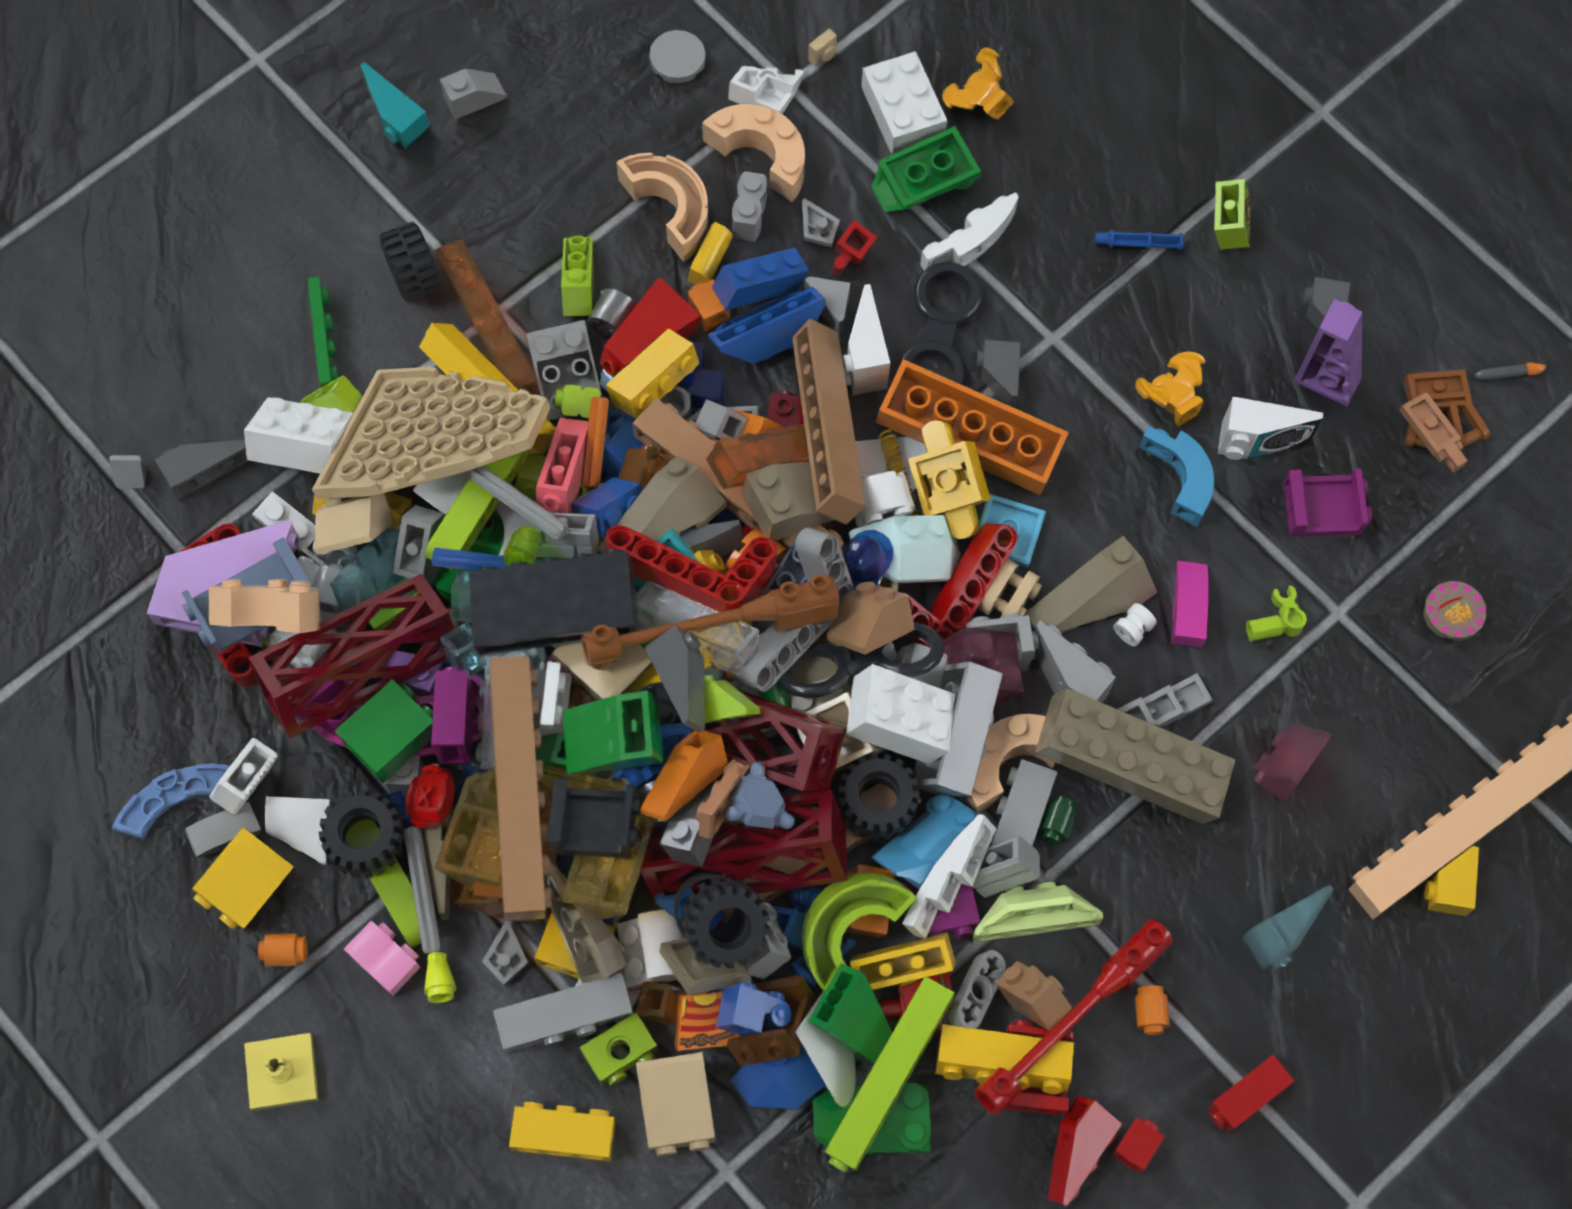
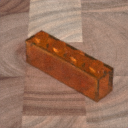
(751, 452)

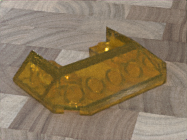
(473, 845)

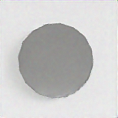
(677, 56)

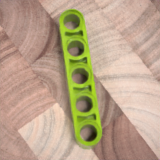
(473, 509)
(391, 886)

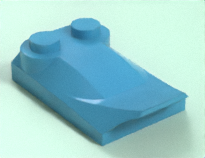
(925, 840)

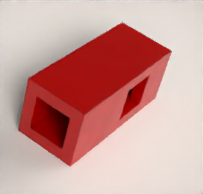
(1249, 1094)

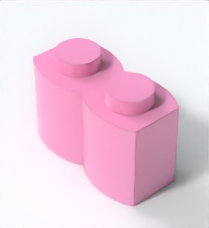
(382, 957)

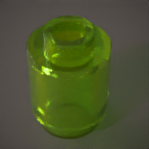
(523, 546)

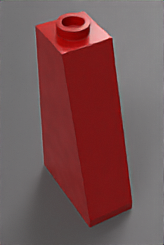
(654, 314)

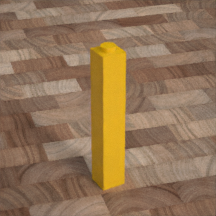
(455, 353)

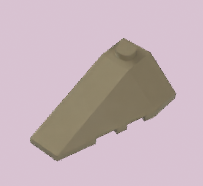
(673, 499)
(1097, 590)
(440, 883)
(587, 938)

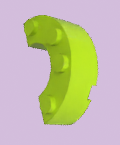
(839, 907)

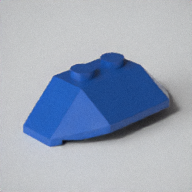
(768, 327)
(779, 1082)

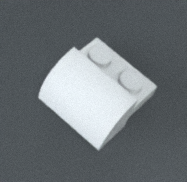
(553, 698)
(642, 944)

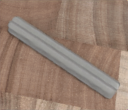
(519, 502)
(422, 890)

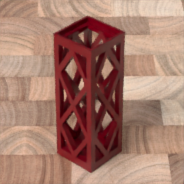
(334, 662)
(814, 761)
(818, 846)

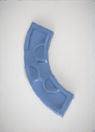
(165, 792)

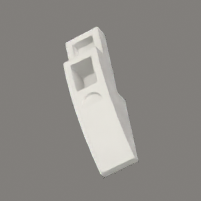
(979, 234)
(276, 510)

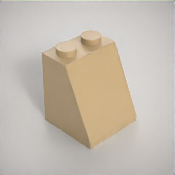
(607, 682)
(676, 1103)

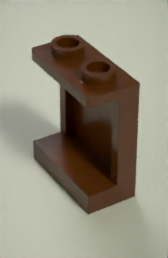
(779, 1041)

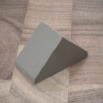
(836, 297)

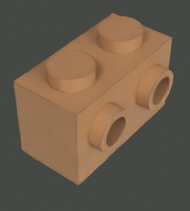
(1034, 994)

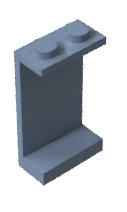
(277, 566)

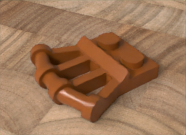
(1450, 394)

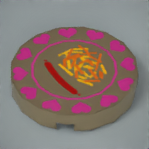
(1455, 610)

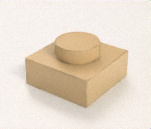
(822, 48)

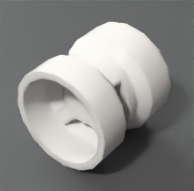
(1135, 624)

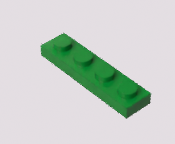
(322, 324)

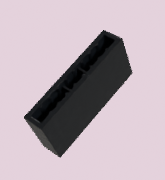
(551, 601)

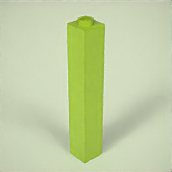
(889, 1075)

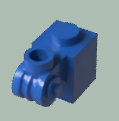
(792, 920)
(746, 1009)

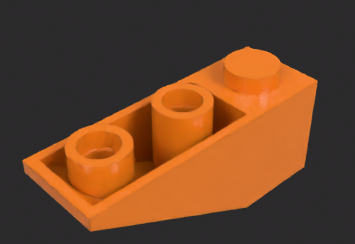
(688, 770)

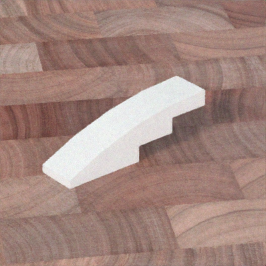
(955, 867)

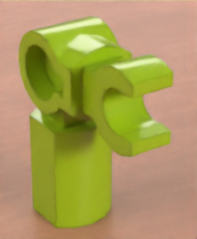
(1290, 622)

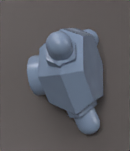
(758, 802)

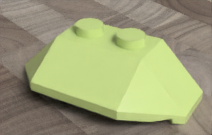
(1036, 912)

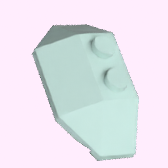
(921, 547)

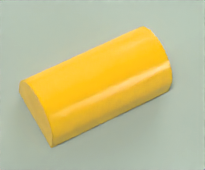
(710, 254)

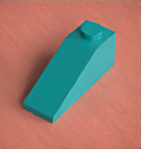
(399, 115)

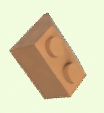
(871, 618)

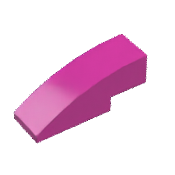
(1190, 604)

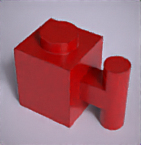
(852, 247)

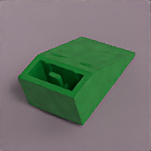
(613, 733)

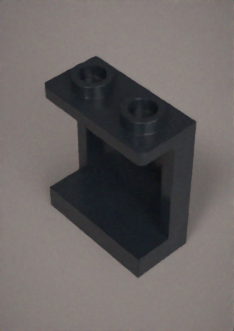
(592, 821)

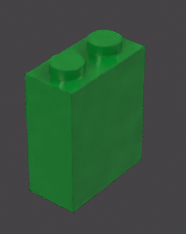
(387, 730)

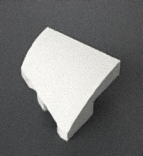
(764, 87)
(297, 823)

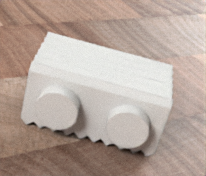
(243, 776)

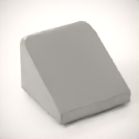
(128, 471)

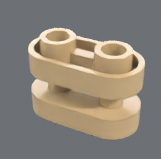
(1026, 589)

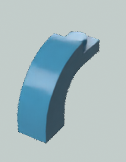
(1193, 469)

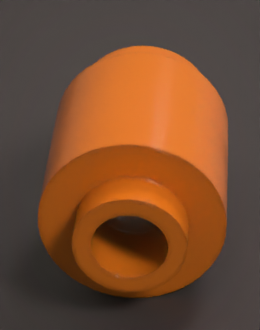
(283, 950)
(1152, 1009)

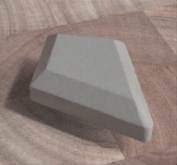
(818, 224)
(505, 955)

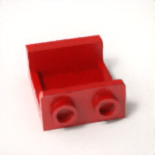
(1035, 1099)

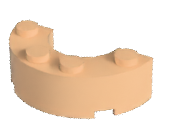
(765, 130)
(678, 184)
(281, 605)
(1004, 740)

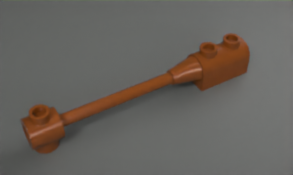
(786, 607)

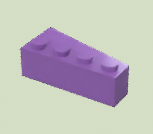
(1335, 355)

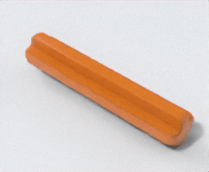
(595, 441)

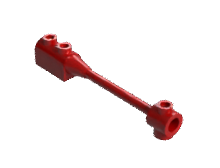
(1117, 973)

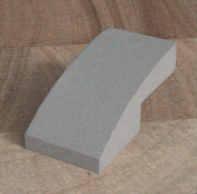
(218, 830)

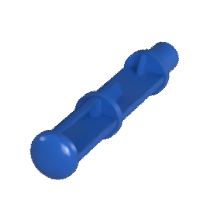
(1140, 239)

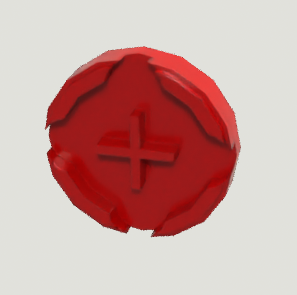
(430, 797)

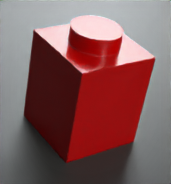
(1138, 1144)

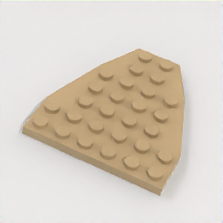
(427, 428)

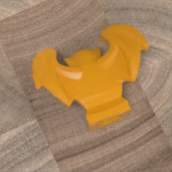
(981, 88)
(1177, 391)

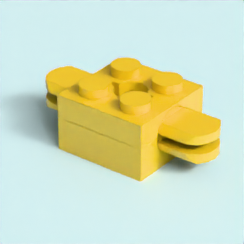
(949, 479)

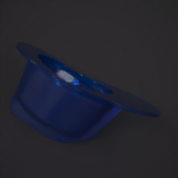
(868, 557)

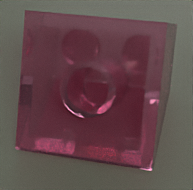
(1290, 759)

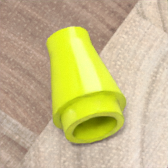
(439, 979)

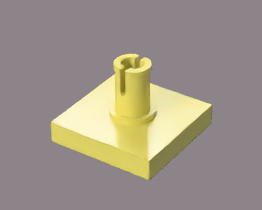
(281, 1071)

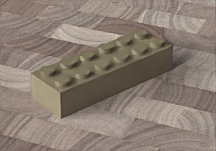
(1135, 756)

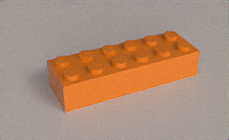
(1005, 438)

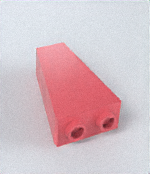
(563, 467)

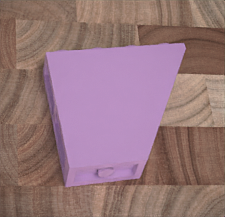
(208, 566)

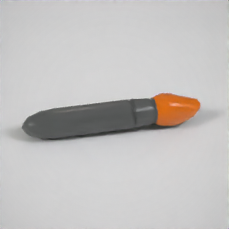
(1510, 371)

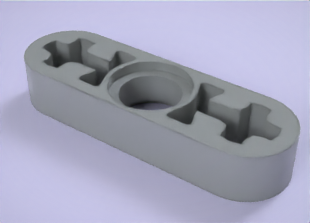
(965, 996)

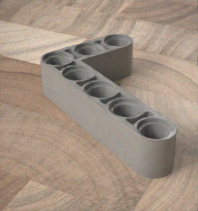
(780, 650)

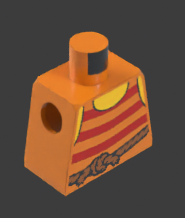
(698, 1021)

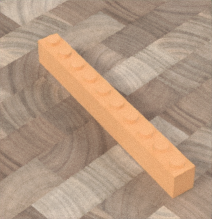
(1465, 823)

